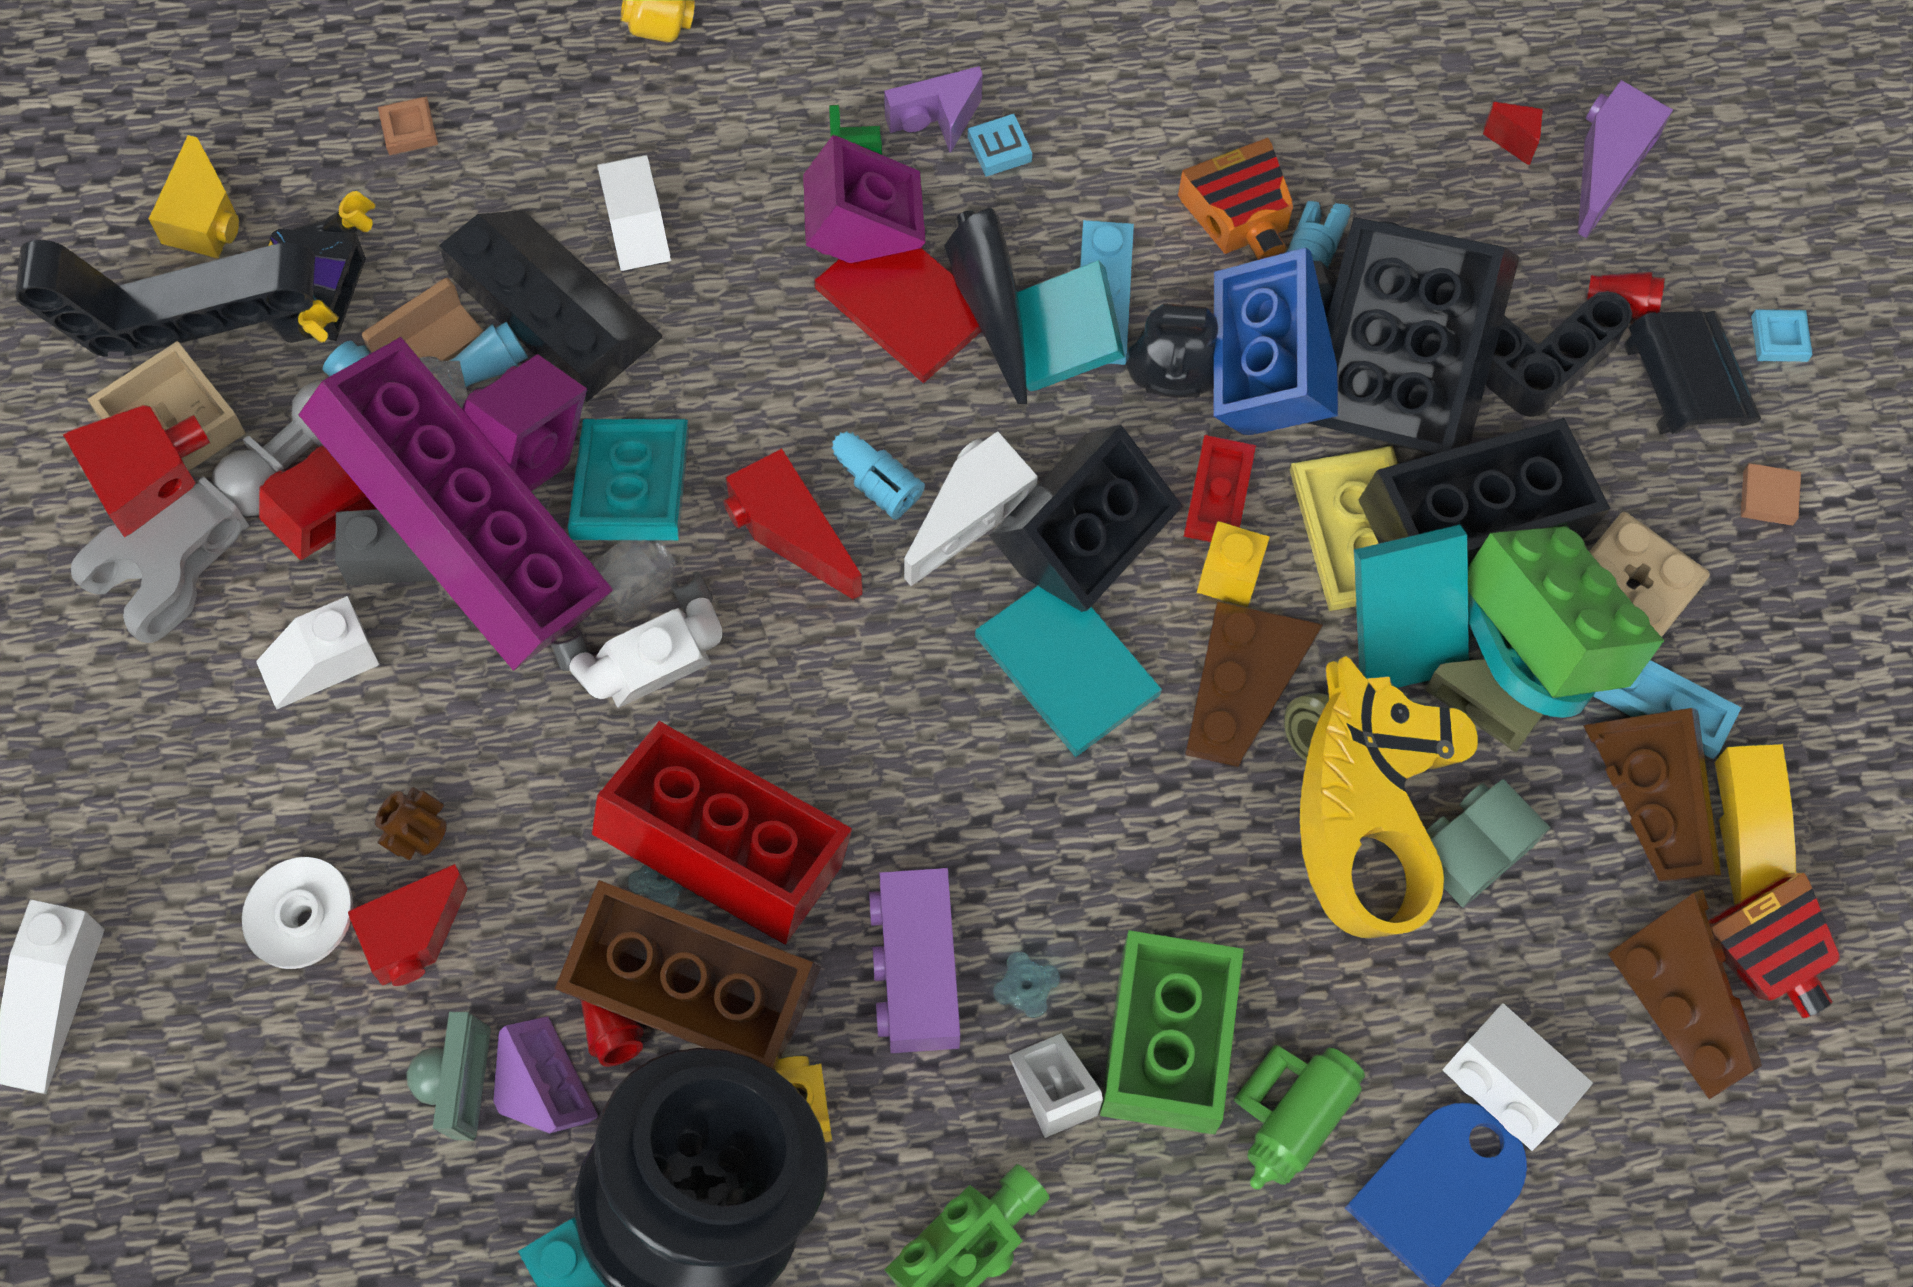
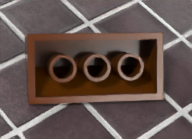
(686, 976)

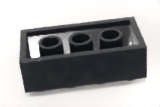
(547, 297)

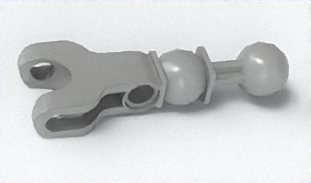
(189, 533)

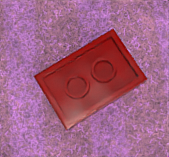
(904, 306)

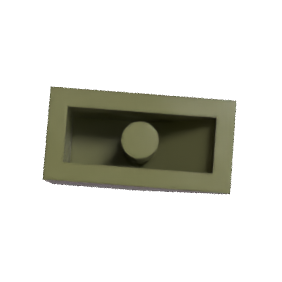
(1475, 692)

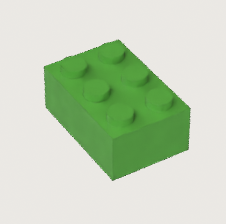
(1561, 611)
(1172, 1032)

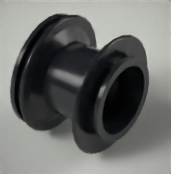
(665, 1216)

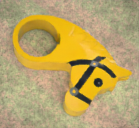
(1355, 789)

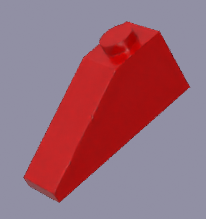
(788, 521)

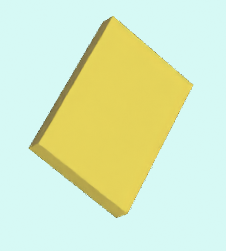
(1334, 518)

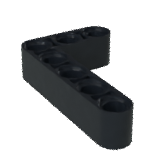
(163, 307)
(1546, 364)

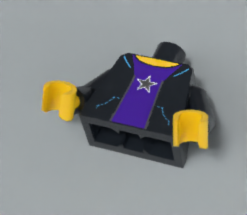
(336, 273)

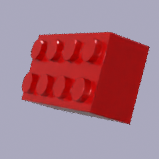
(721, 831)

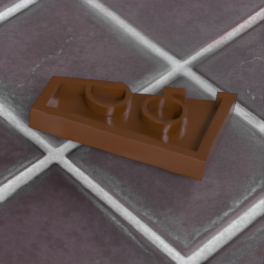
(1243, 677)
(1665, 787)
(1685, 989)

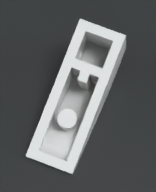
(975, 498)
(43, 991)

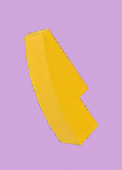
(1756, 817)

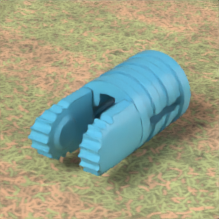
(1320, 239)
(868, 467)

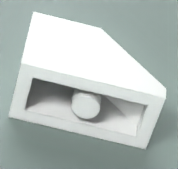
(316, 653)

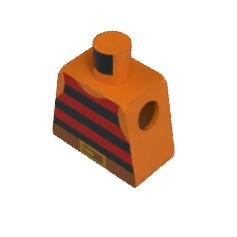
(1240, 199)

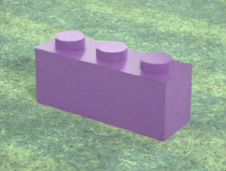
(916, 961)

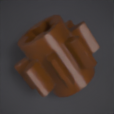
(410, 823)

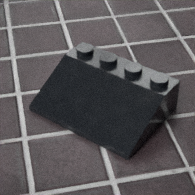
(1415, 333)

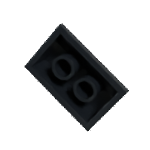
(1087, 518)

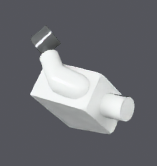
(650, 653)

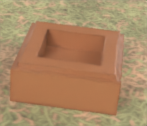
(407, 125)
(1770, 494)

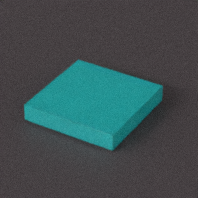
(1069, 326)

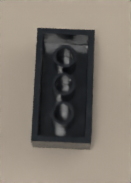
(1489, 487)

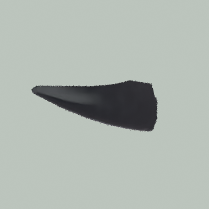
(988, 285)

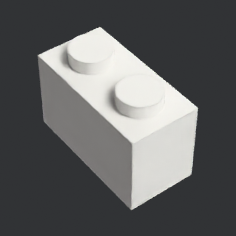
(1517, 1077)

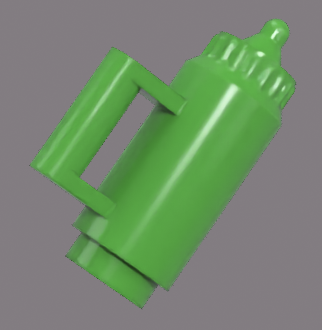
(1303, 1115)

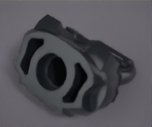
(1175, 352)

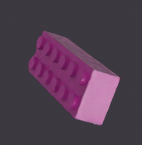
(455, 501)

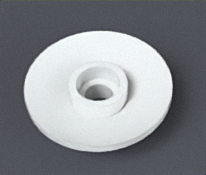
(280, 898)

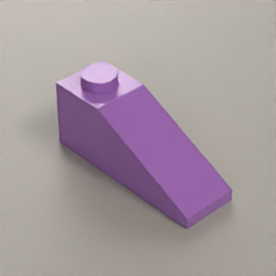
(1616, 144)

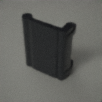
(1691, 370)

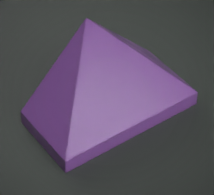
(538, 1080)

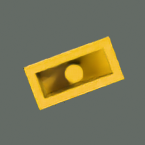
(194, 206)

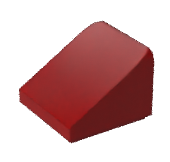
(1515, 129)

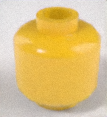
(657, 18)

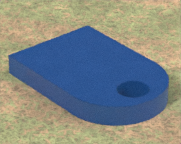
(1439, 1194)

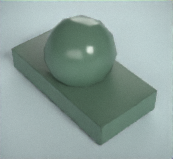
(453, 1076)

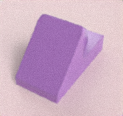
(944, 99)

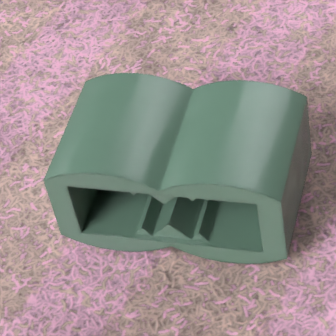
(1485, 839)

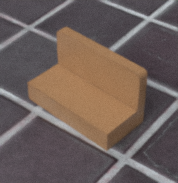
(429, 323)

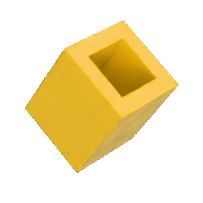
(1232, 564)

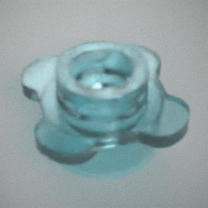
(646, 883)
(1032, 1000)

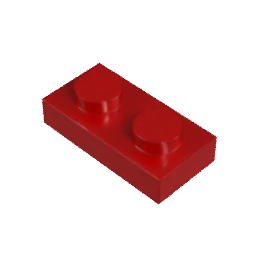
(1219, 486)

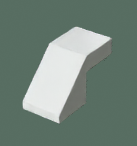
(634, 212)

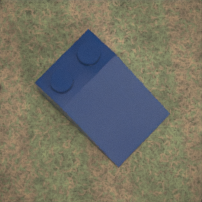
(1272, 346)

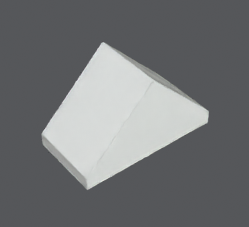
(1056, 1085)

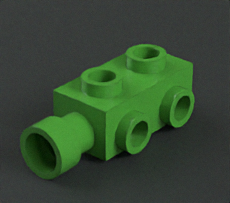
(970, 1236)

